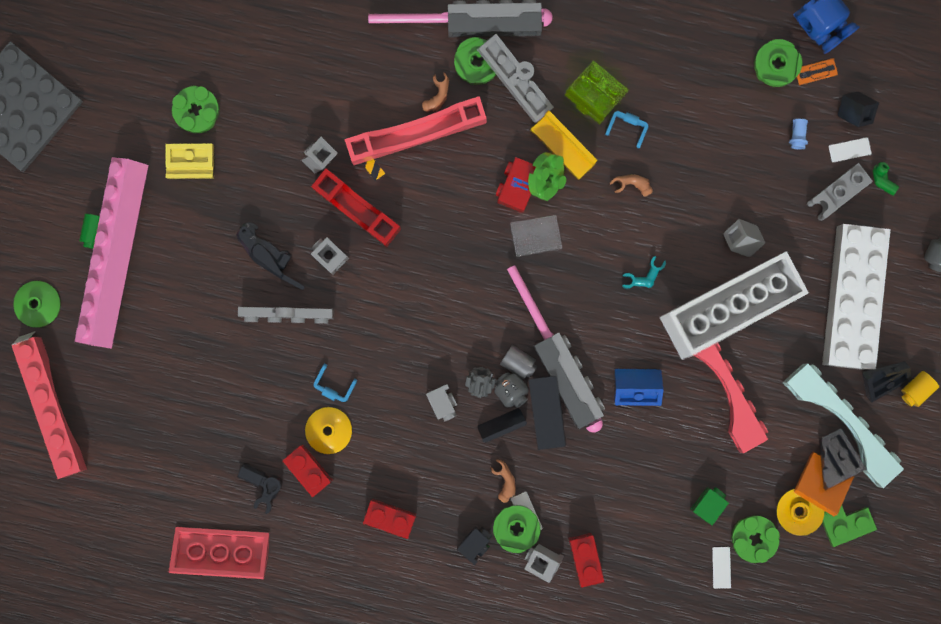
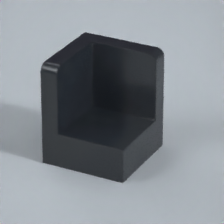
(858, 109)

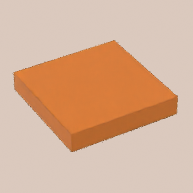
(811, 487)

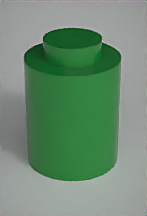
(89, 230)

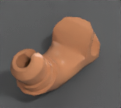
(437, 101)
(639, 182)
(509, 486)

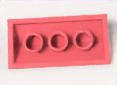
(219, 553)

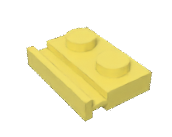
(189, 161)

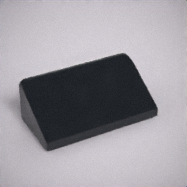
(501, 425)

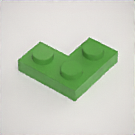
(847, 527)

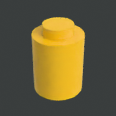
(919, 389)

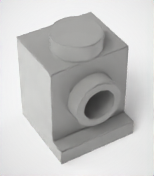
(318, 155)
(335, 262)
(442, 403)
(542, 569)

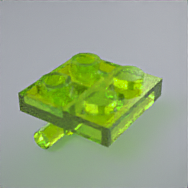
(596, 92)

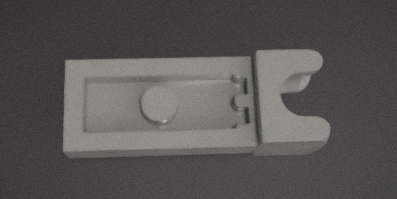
(841, 191)

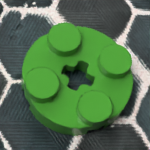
(788, 55)
(462, 62)
(183, 104)
(547, 176)
(527, 520)
(750, 526)

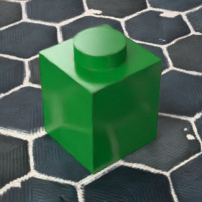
(710, 505)

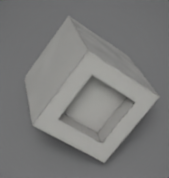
(744, 238)

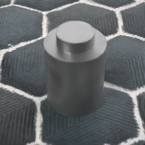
(519, 362)

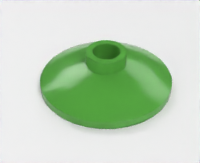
(48, 304)

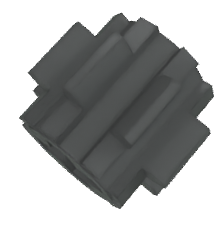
(480, 382)

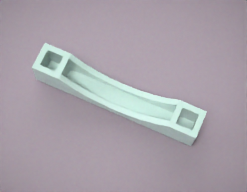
(879, 463)

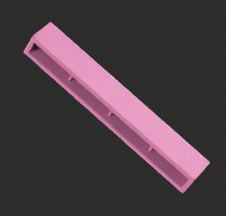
(111, 252)

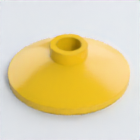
(340, 427)
(798, 524)

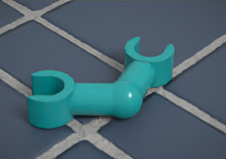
(647, 281)

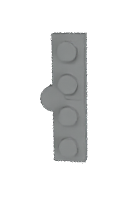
(515, 77)
(274, 315)

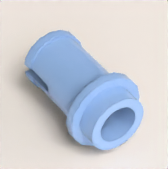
(799, 134)

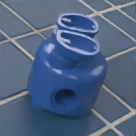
(823, 17)

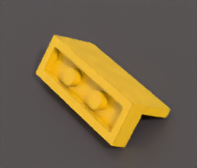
(563, 143)

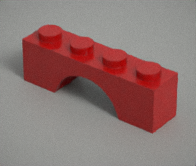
(356, 207)

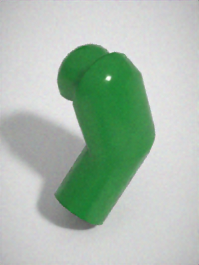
(881, 178)

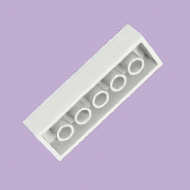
(856, 297)
(734, 305)

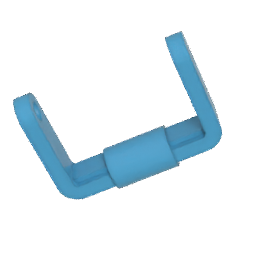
(632, 119)
(329, 393)

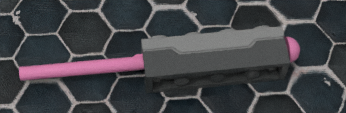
(481, 18)
(559, 362)

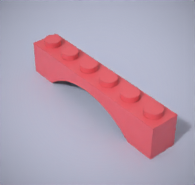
(400, 137)
(39, 384)
(743, 425)

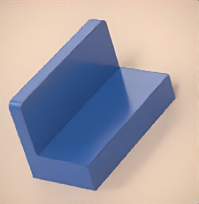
(638, 387)

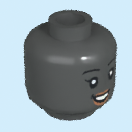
(511, 390)

